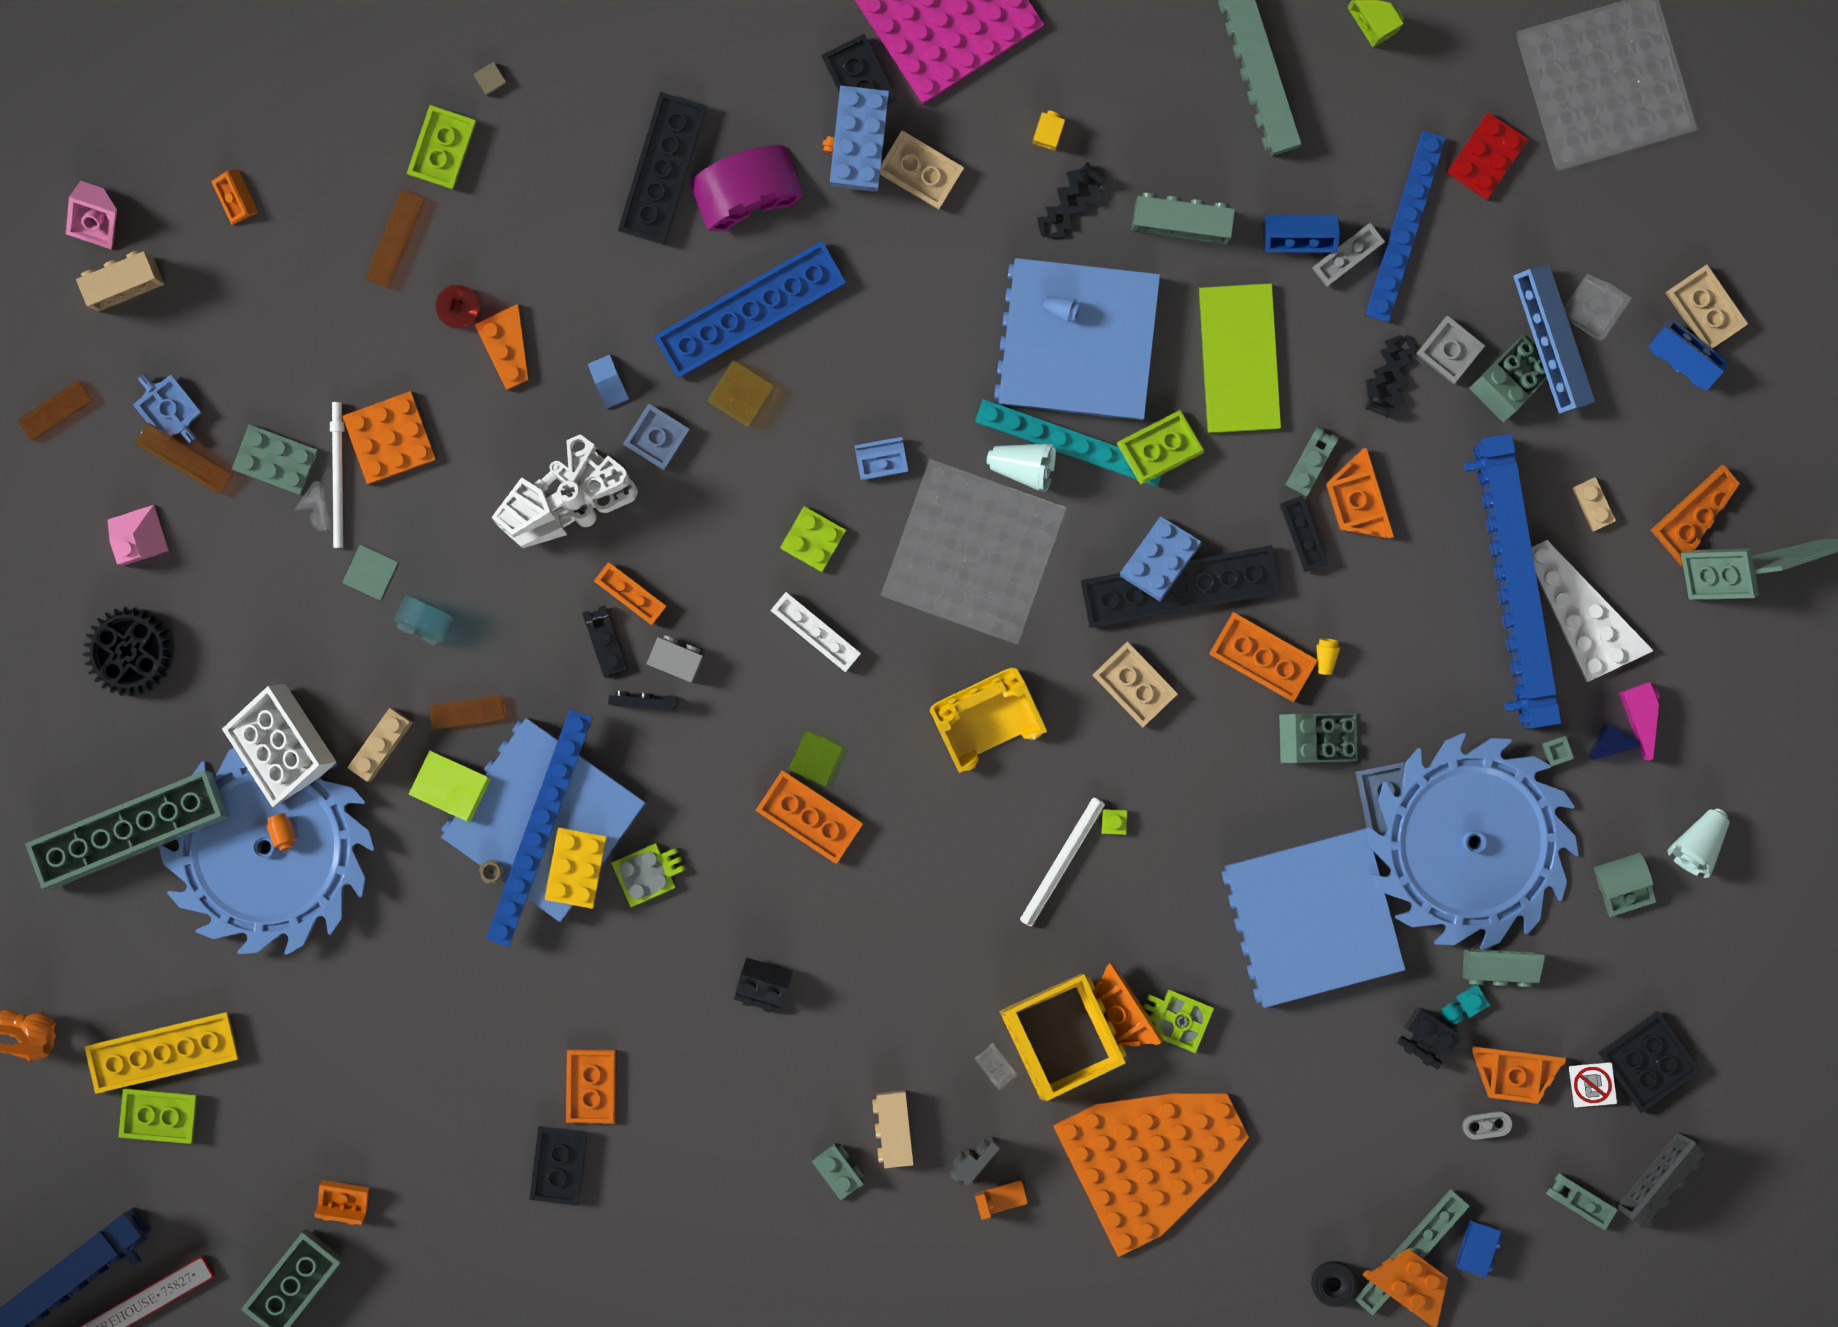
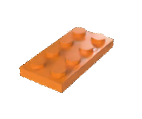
(1263, 657)
(809, 817)

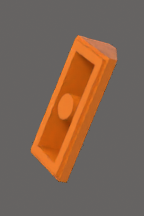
(234, 196)

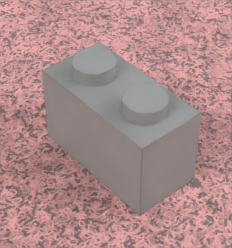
(675, 659)

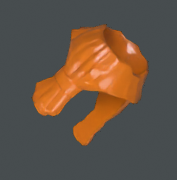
(34, 1037)

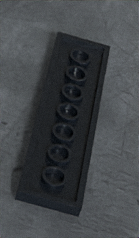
(1200, 584)

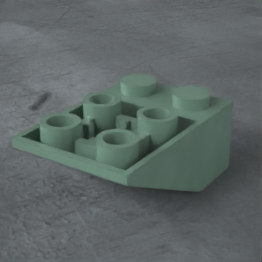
(1511, 379)
(1318, 737)

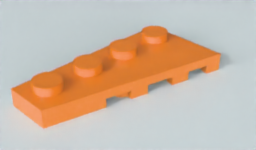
(1695, 514)

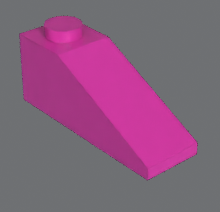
(1642, 711)

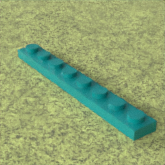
(1063, 439)

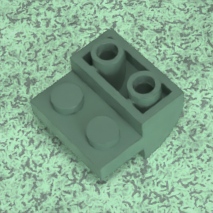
(1625, 884)

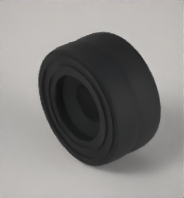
(1323, 1274)

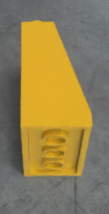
(1104, 1030)

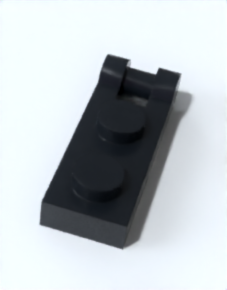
(605, 642)
(644, 700)

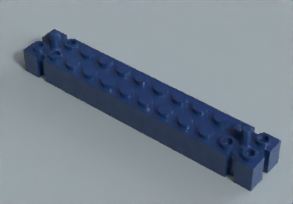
(72, 1272)

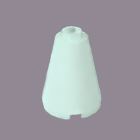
(1024, 463)
(1701, 843)

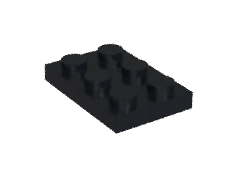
(857, 66)
(558, 1165)

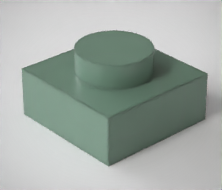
(1557, 751)

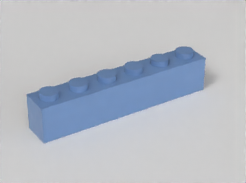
(1554, 338)

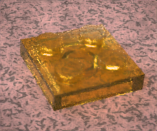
(740, 393)

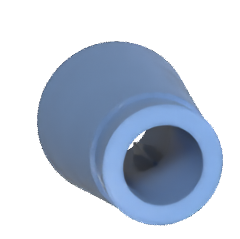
(1063, 308)

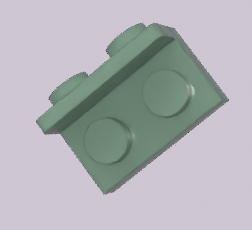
(838, 1171)

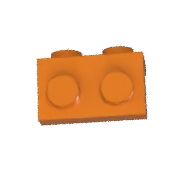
(342, 1202)

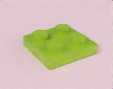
(813, 539)

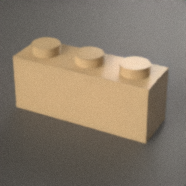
(380, 744)
(893, 1129)

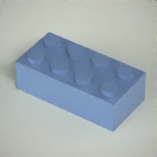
(858, 138)

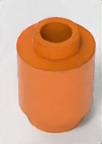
(281, 831)

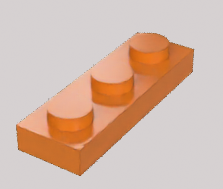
(630, 593)

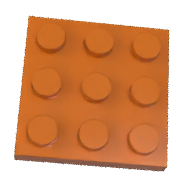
(389, 437)

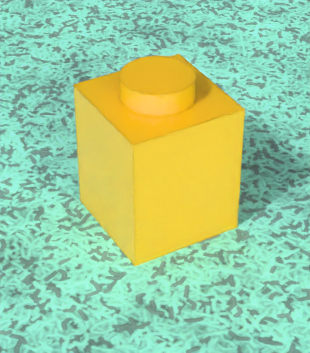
(1049, 130)

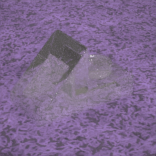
(315, 500)

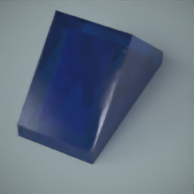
(1610, 742)

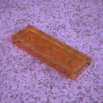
(54, 410)
(467, 712)

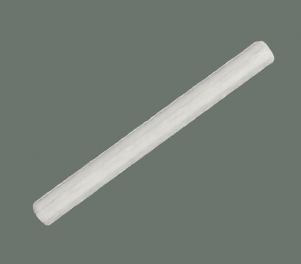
(1062, 862)

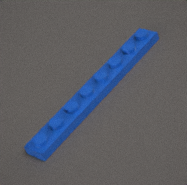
(1405, 226)

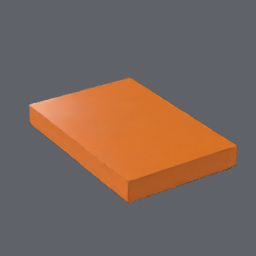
(591, 1086)

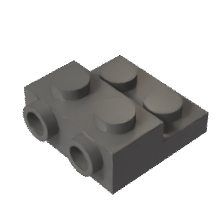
(969, 1165)

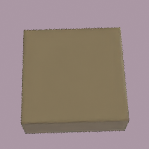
(489, 78)

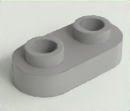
(1486, 1125)

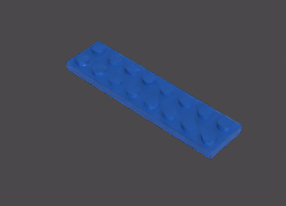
(749, 309)

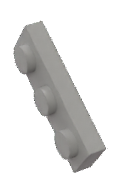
(1348, 255)

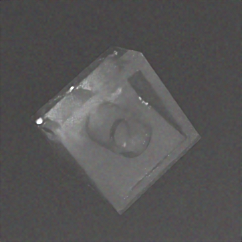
(1596, 306)

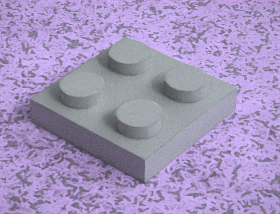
(1450, 349)

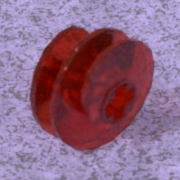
(446, 301)

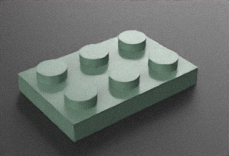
(275, 459)

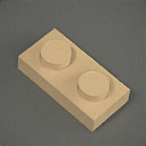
(1594, 504)

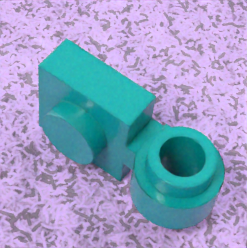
(1470, 1002)

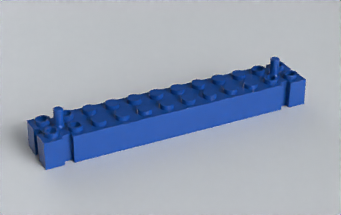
(1517, 581)

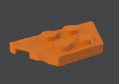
(1358, 499)
(1124, 1010)
(1515, 1073)
(1412, 1284)

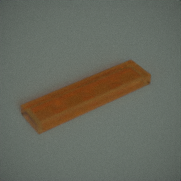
(394, 239)
(183, 458)

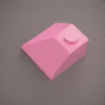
(91, 215)
(136, 536)

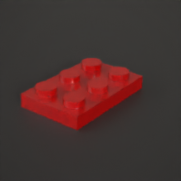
(1487, 156)

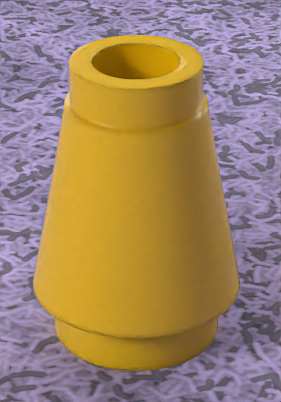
(1327, 655)

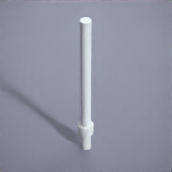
(337, 428)

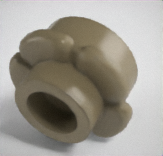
(485, 868)

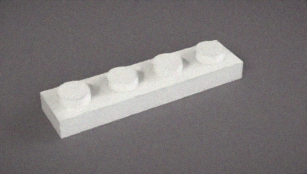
(815, 632)

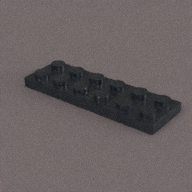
(662, 168)

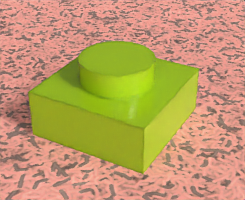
(1114, 821)

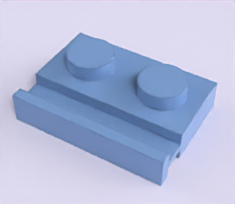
(881, 458)

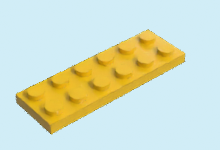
(161, 1052)

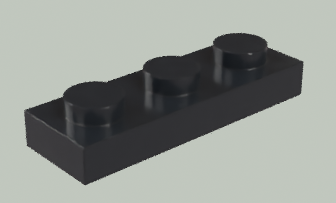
(1303, 533)

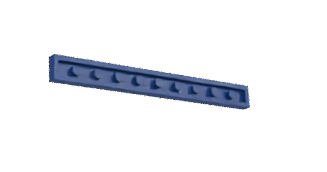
(539, 828)

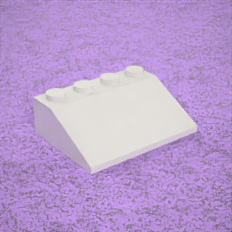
(278, 744)

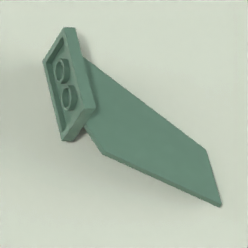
(1734, 571)

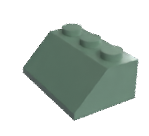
(1502, 967)

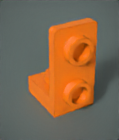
(1000, 1199)

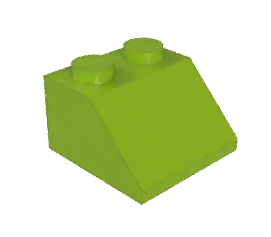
(1376, 19)

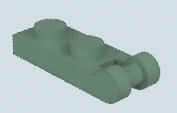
(1311, 462)
(1582, 1202)

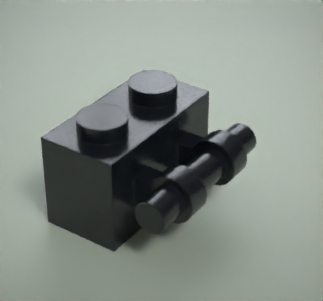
(763, 985)
(1432, 1032)

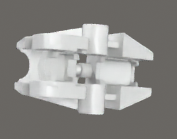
(534, 518)

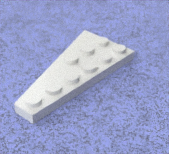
(1590, 625)

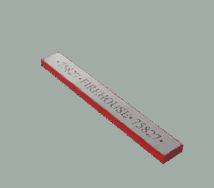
(155, 1295)

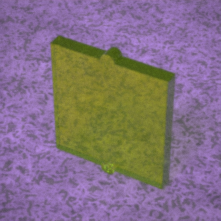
(815, 758)

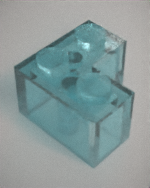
(424, 619)

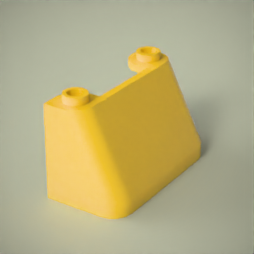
(986, 717)

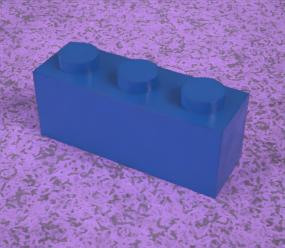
(1301, 233)
(1688, 354)

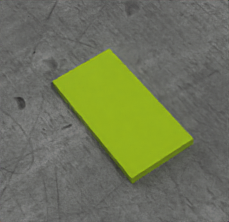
(1239, 358)

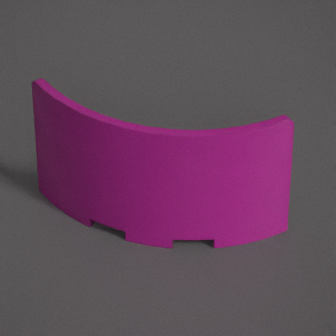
(744, 183)

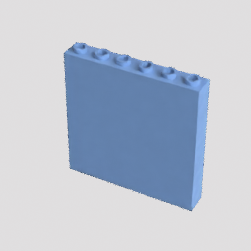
(1081, 365)
(591, 805)
(1312, 918)

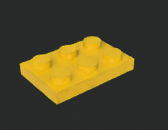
(575, 868)

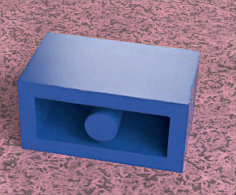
(1479, 1248)

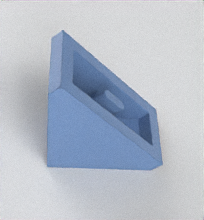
(608, 381)

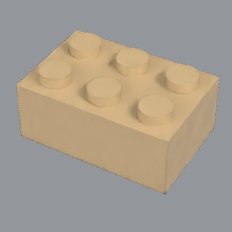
(119, 280)

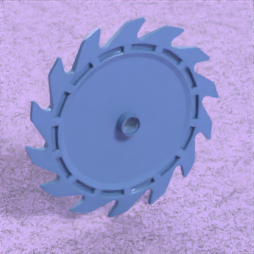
(1431, 833)
(277, 889)

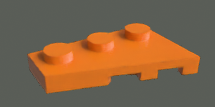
(505, 345)

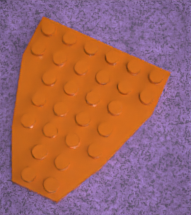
(1150, 1158)

